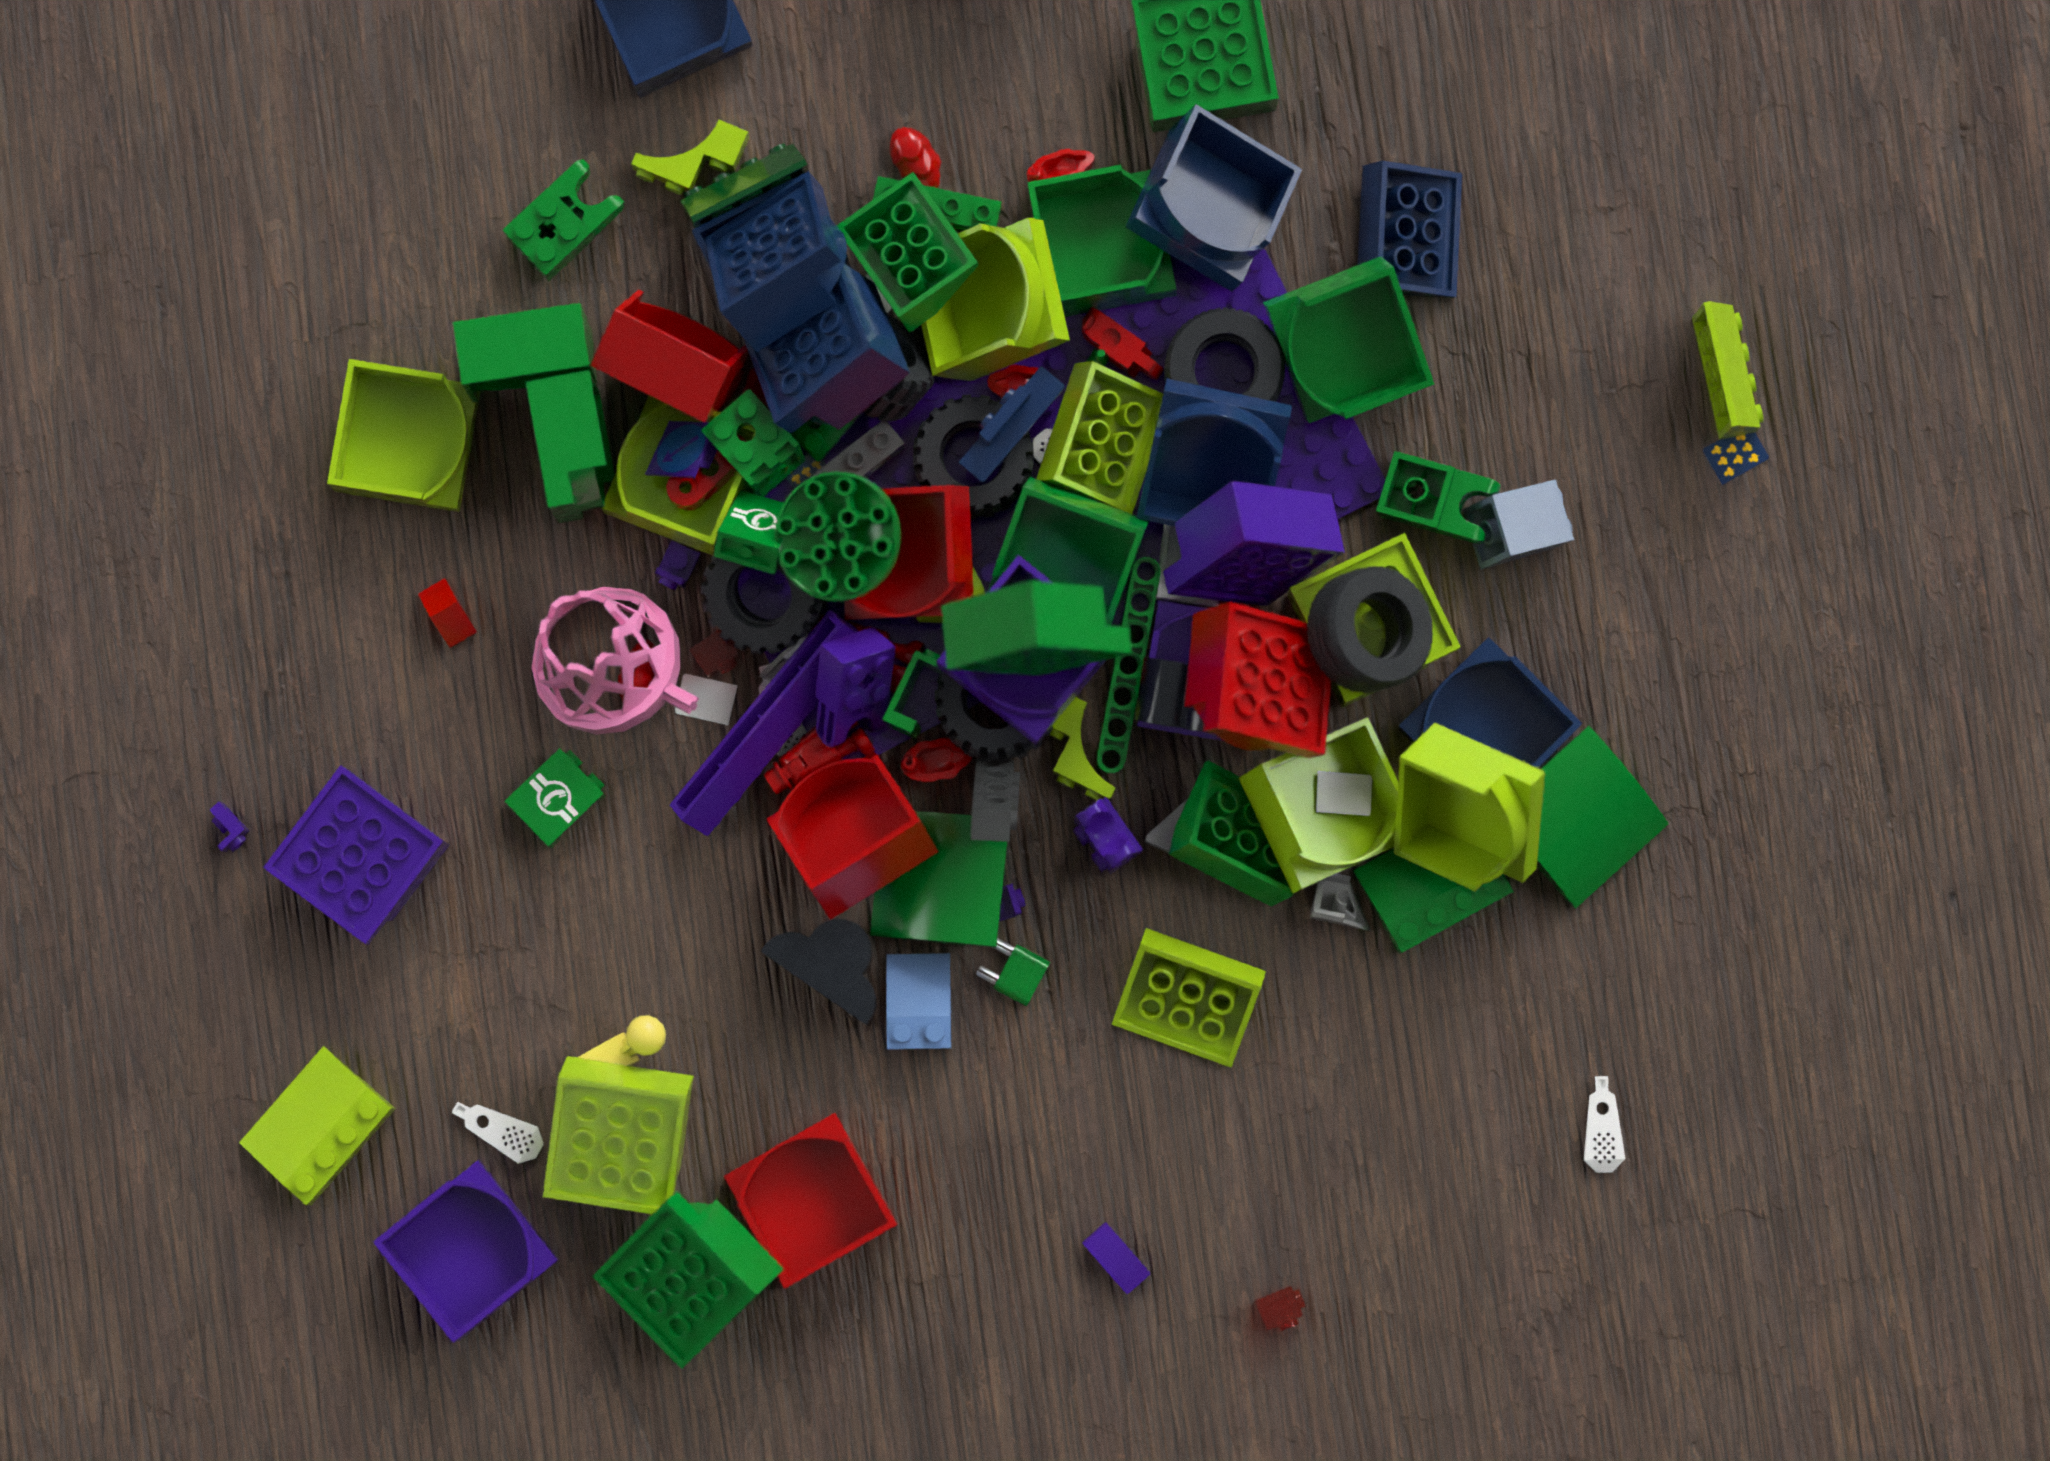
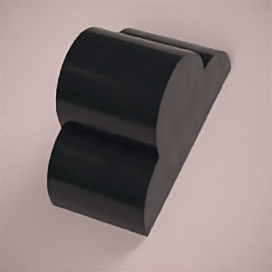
(1164, 695)
(831, 963)

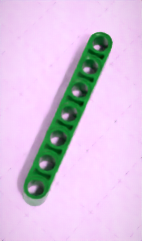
(1131, 681)

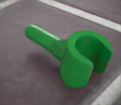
(1098, 357)

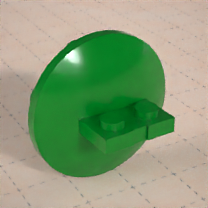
(838, 536)

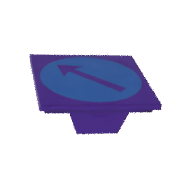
(682, 451)

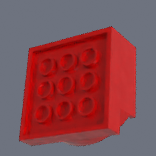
(670, 357)
(932, 556)
(1257, 681)
(850, 831)
(810, 1199)

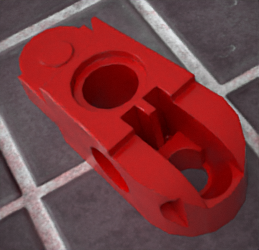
(1119, 344)
(702, 486)

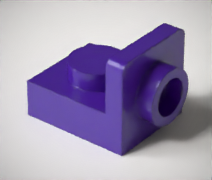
(677, 566)
(227, 821)
(1011, 902)

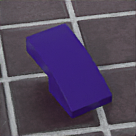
(1116, 1258)

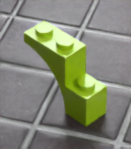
(681, 172)
(1073, 765)

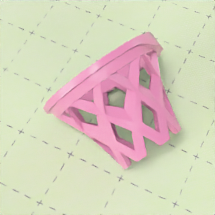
(638, 702)

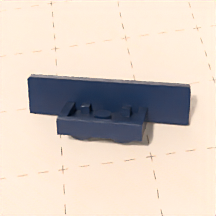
(1013, 420)

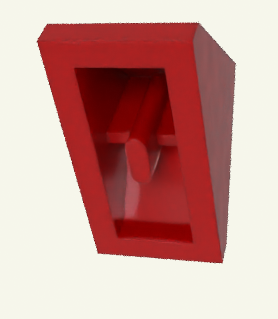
(447, 613)

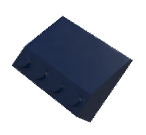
(1413, 224)

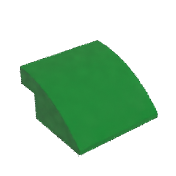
(1591, 817)
(950, 894)

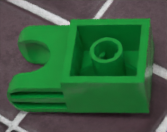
(561, 210)
(1443, 497)

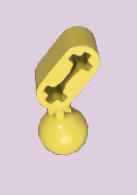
(643, 1036)

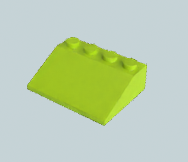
(1726, 370)
(1102, 436)
(1188, 997)
(316, 1126)

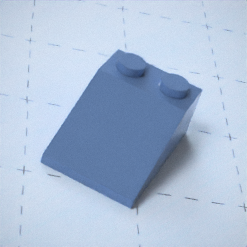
(918, 1001)

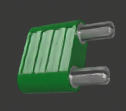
(1020, 974)

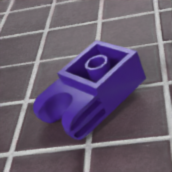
(853, 684)
(1106, 835)

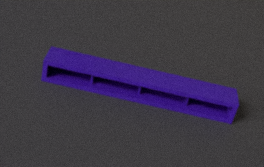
(758, 733)

